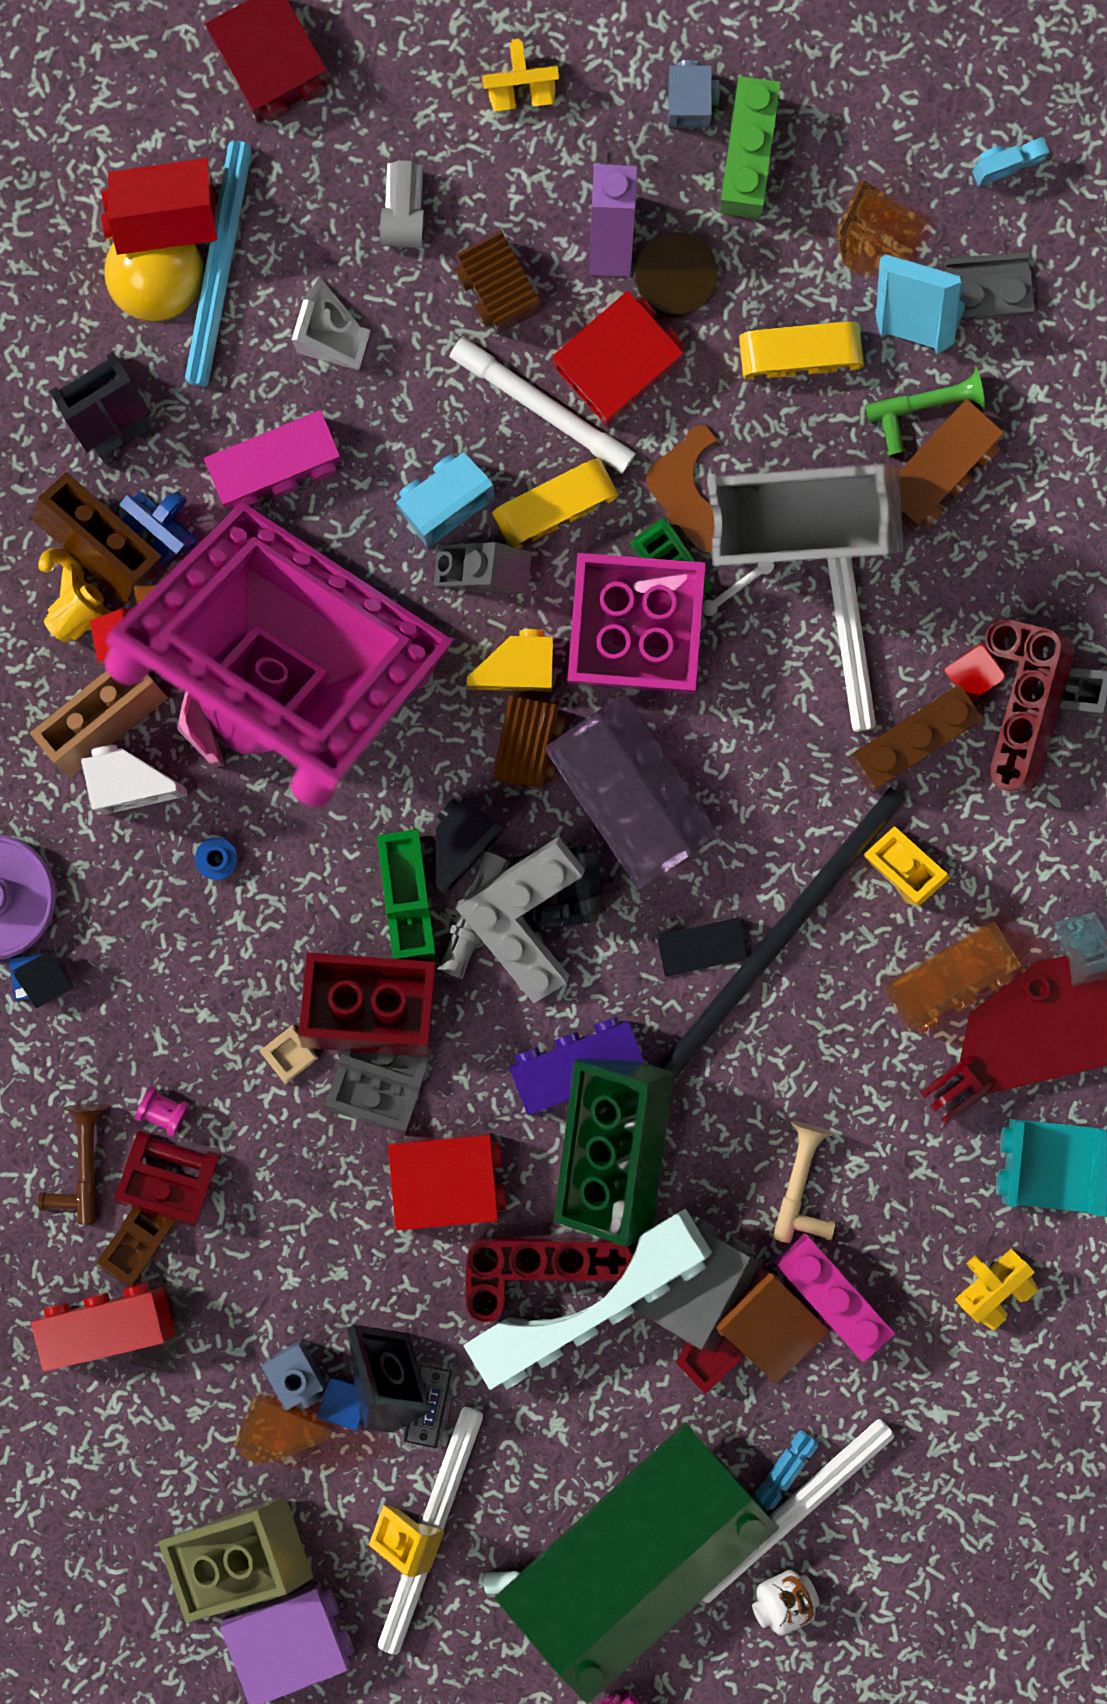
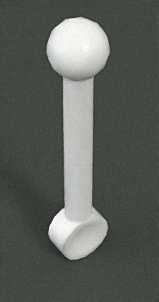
(709, 607)

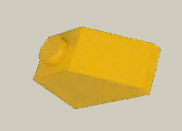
(517, 665)

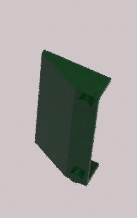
(636, 1563)

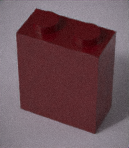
(268, 56)

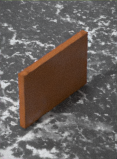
(772, 1328)

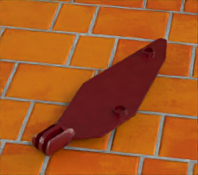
(1029, 1034)

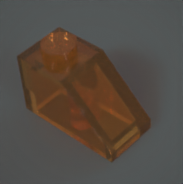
(276, 1433)

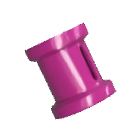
(162, 1111)

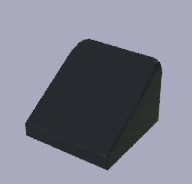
(43, 978)

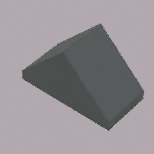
(1084, 693)

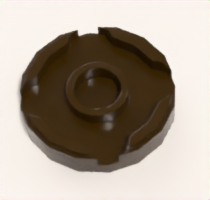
(676, 274)

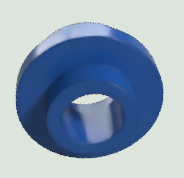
(229, 862)

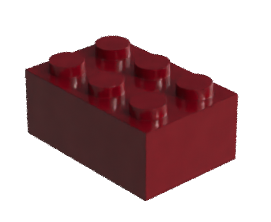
(367, 1004)

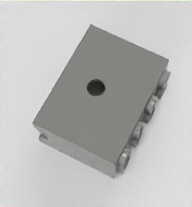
(806, 514)

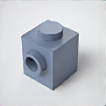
(691, 94)
(295, 1376)

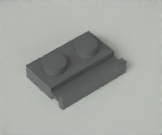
(994, 285)

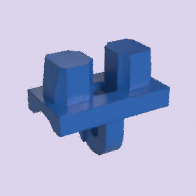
(144, 514)

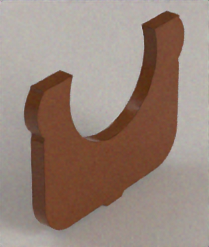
(674, 488)

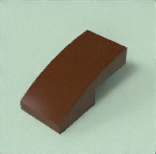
(134, 1246)

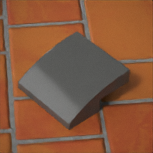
(382, 1101)

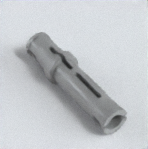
(463, 936)

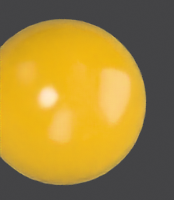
(154, 282)

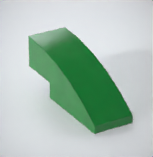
(406, 896)

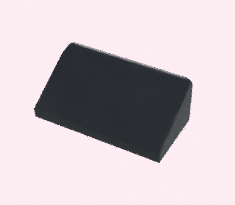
(701, 947)

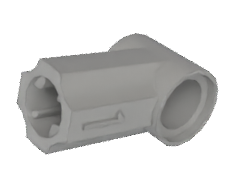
(403, 212)

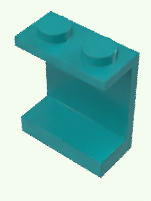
(1054, 1167)

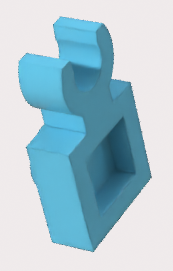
(1000, 162)

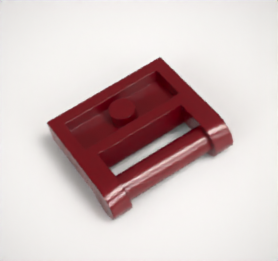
(161, 1190)

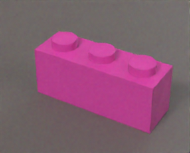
(274, 462)
(834, 1297)

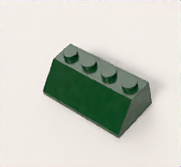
(613, 1148)

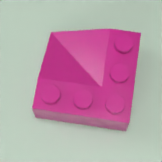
(636, 623)

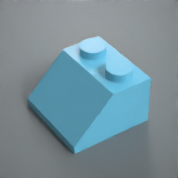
(445, 498)

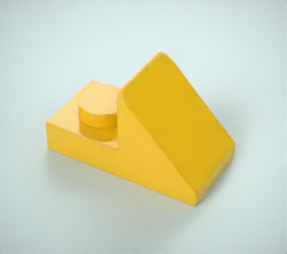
(906, 867)
(404, 1542)

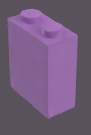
(287, 1643)

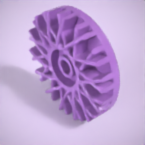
(25, 897)

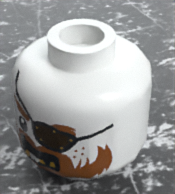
(785, 1602)

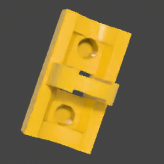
(540, 81)
(1004, 1277)

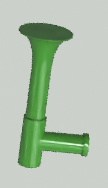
(891, 408)

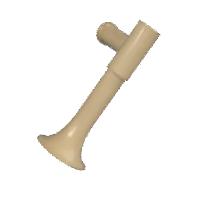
(789, 1217)

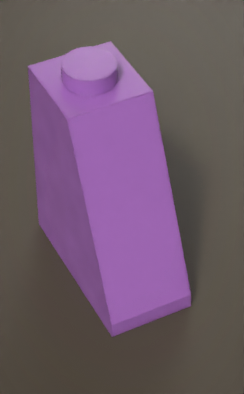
(612, 220)

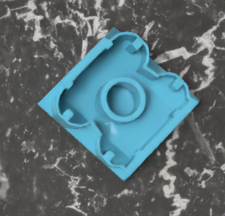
(918, 303)

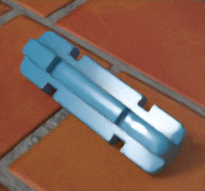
(786, 1469)

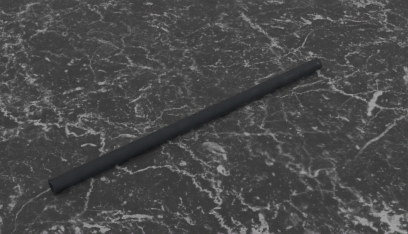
(782, 932)

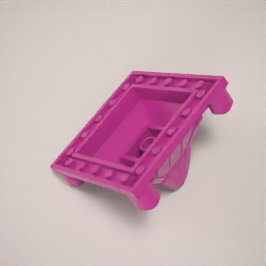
(279, 649)

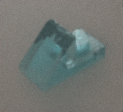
(1085, 946)

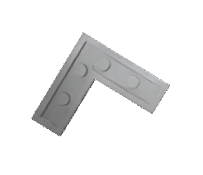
(497, 909)

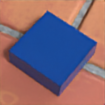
(340, 1404)

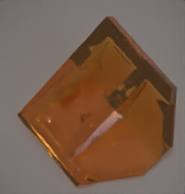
(875, 227)

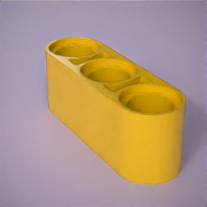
(801, 348)
(554, 502)

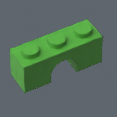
(749, 147)

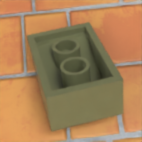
(236, 1560)

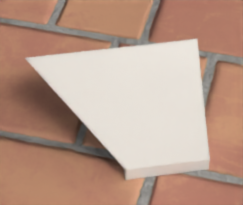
(328, 330)

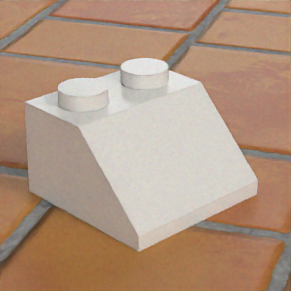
(125, 782)

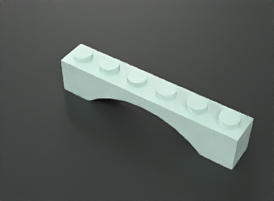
(517, 1343)

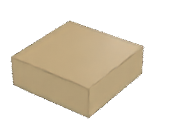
(287, 1055)

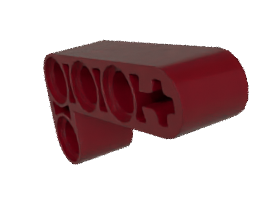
(1022, 706)
(548, 1269)

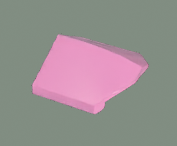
(198, 730)

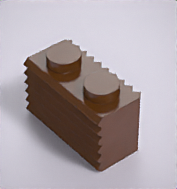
(498, 283)
(524, 735)

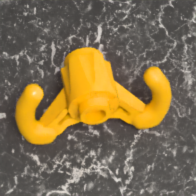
(78, 600)

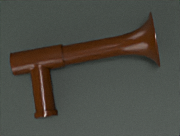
(85, 1199)

